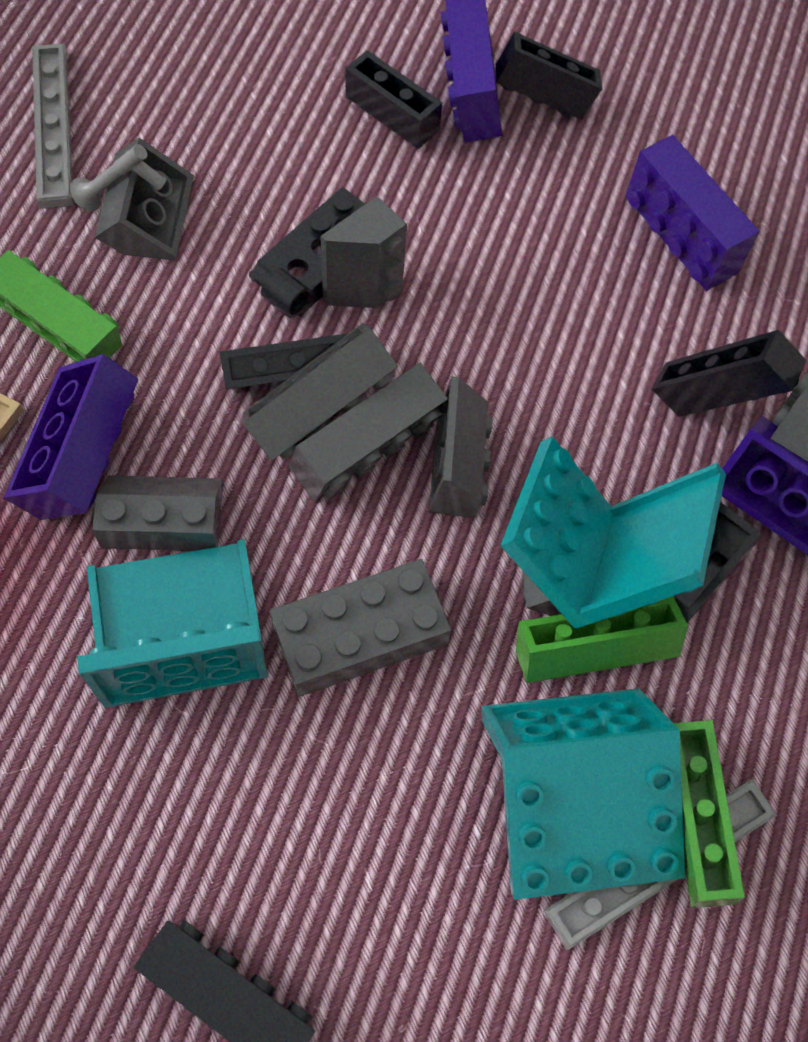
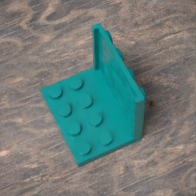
(607, 557)
(173, 626)
(589, 792)

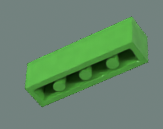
(54, 312)
(555, 649)
(707, 828)

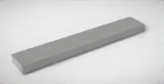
(52, 126)
(589, 911)

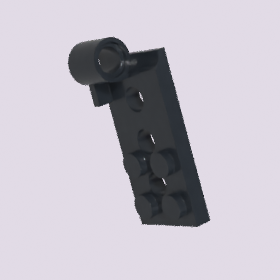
(299, 293)

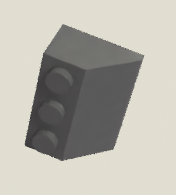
(140, 218)
(364, 257)
(460, 452)
(158, 513)

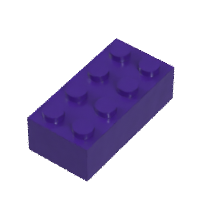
(471, 69)
(690, 212)
(72, 439)
(769, 484)

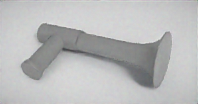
(87, 193)

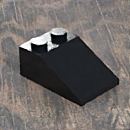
(730, 545)

